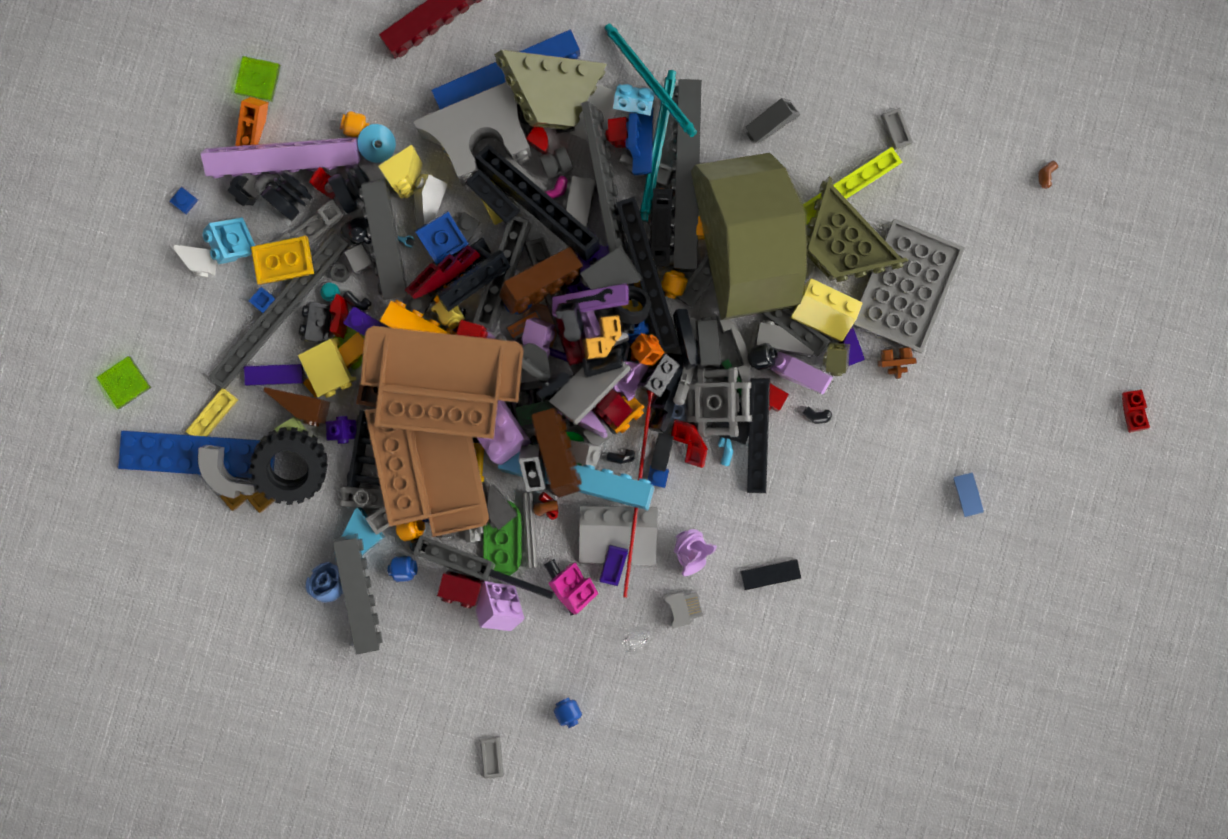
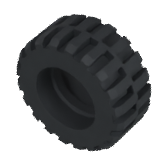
(284, 489)

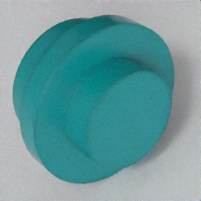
(329, 291)

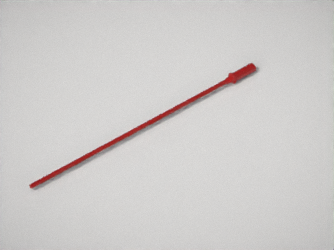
(650, 396)

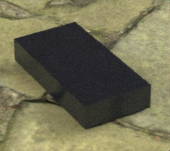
(601, 365)

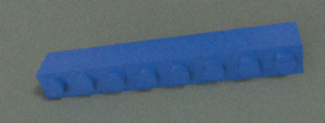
(490, 76)

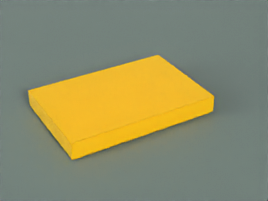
(282, 260)

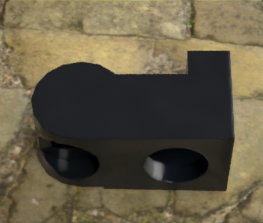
(572, 320)

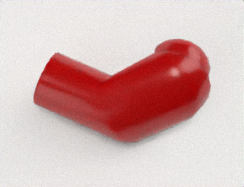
(544, 497)

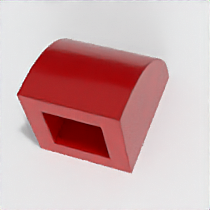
(538, 140)

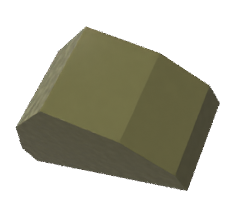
(752, 234)

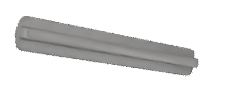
(529, 530)

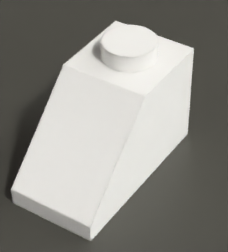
(197, 260)

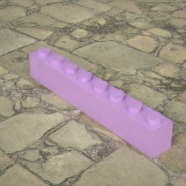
(280, 156)

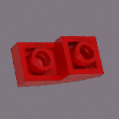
(340, 310)
(1134, 411)

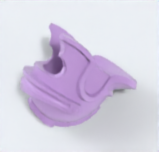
(629, 382)
(692, 551)

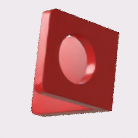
(319, 180)

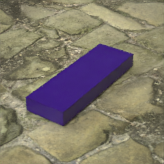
(273, 374)

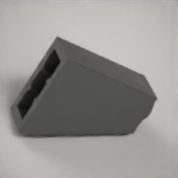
(772, 120)
(611, 271)
(708, 343)

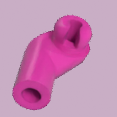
(559, 189)

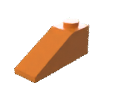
(251, 121)

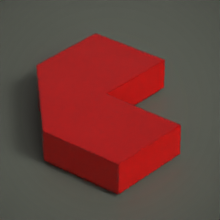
(696, 448)

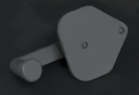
(534, 363)

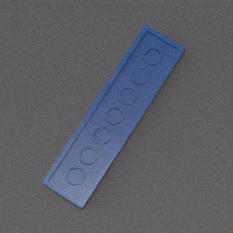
(180, 452)

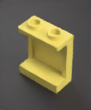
(326, 368)

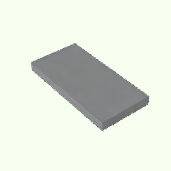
(584, 393)

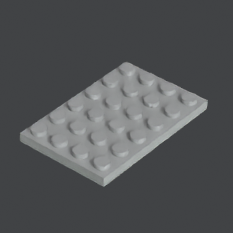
(906, 300)

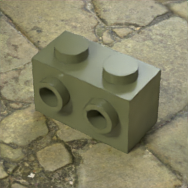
(837, 358)

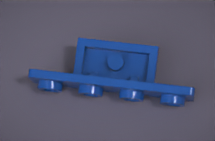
(640, 141)

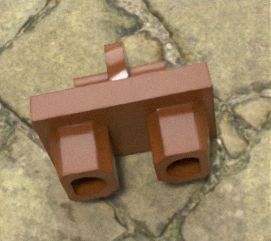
(905, 358)

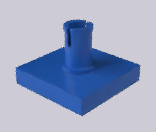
(441, 237)

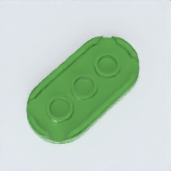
(504, 545)

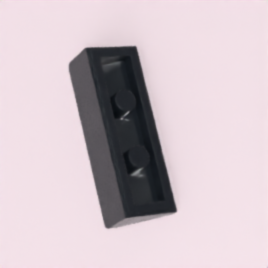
(686, 338)

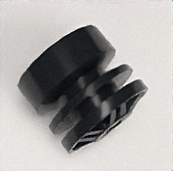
(348, 189)
(286, 195)

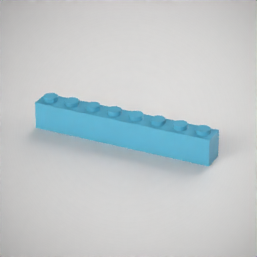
(600, 484)

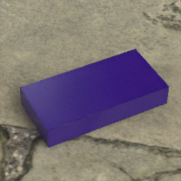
(613, 565)

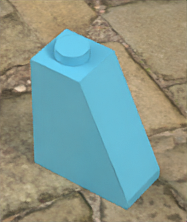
(359, 525)

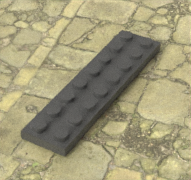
(603, 174)

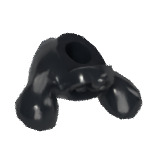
(356, 231)

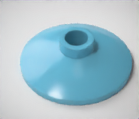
(367, 139)

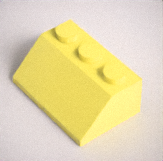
(403, 171)
(826, 310)

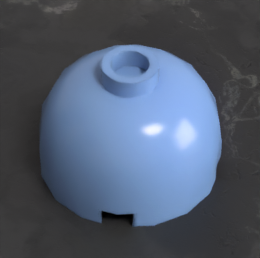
(324, 583)

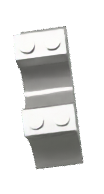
(468, 122)

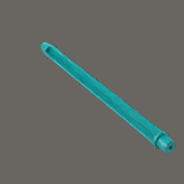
(655, 86)
(658, 142)

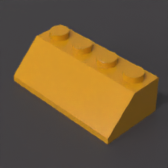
(398, 317)

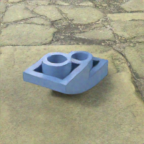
(968, 494)

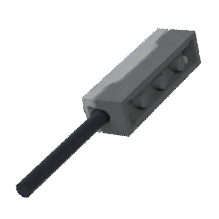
(468, 564)

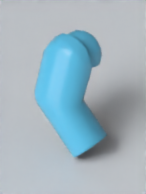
(728, 450)

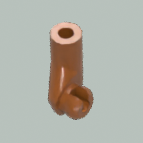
(1045, 174)
(543, 507)

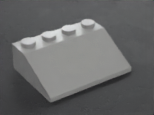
(612, 526)

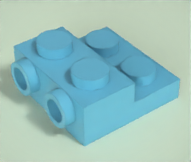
(634, 99)
(228, 240)

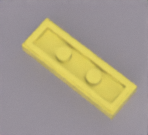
(212, 414)

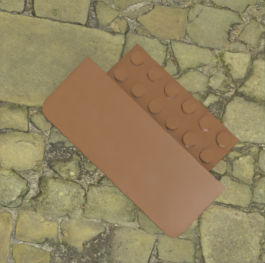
(440, 380)
(428, 478)

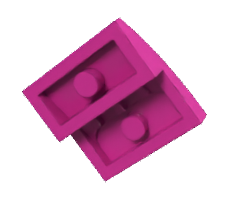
(573, 589)

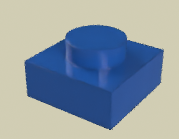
(184, 200)
(262, 299)
(658, 477)

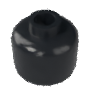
(762, 356)

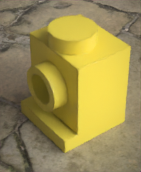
(447, 318)

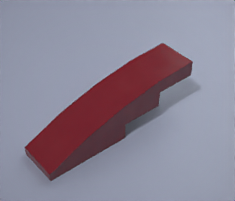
(436, 276)

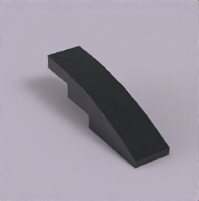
(664, 405)

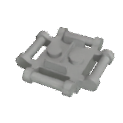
(718, 402)

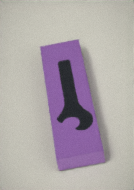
(596, 298)

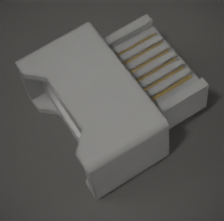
(683, 608)

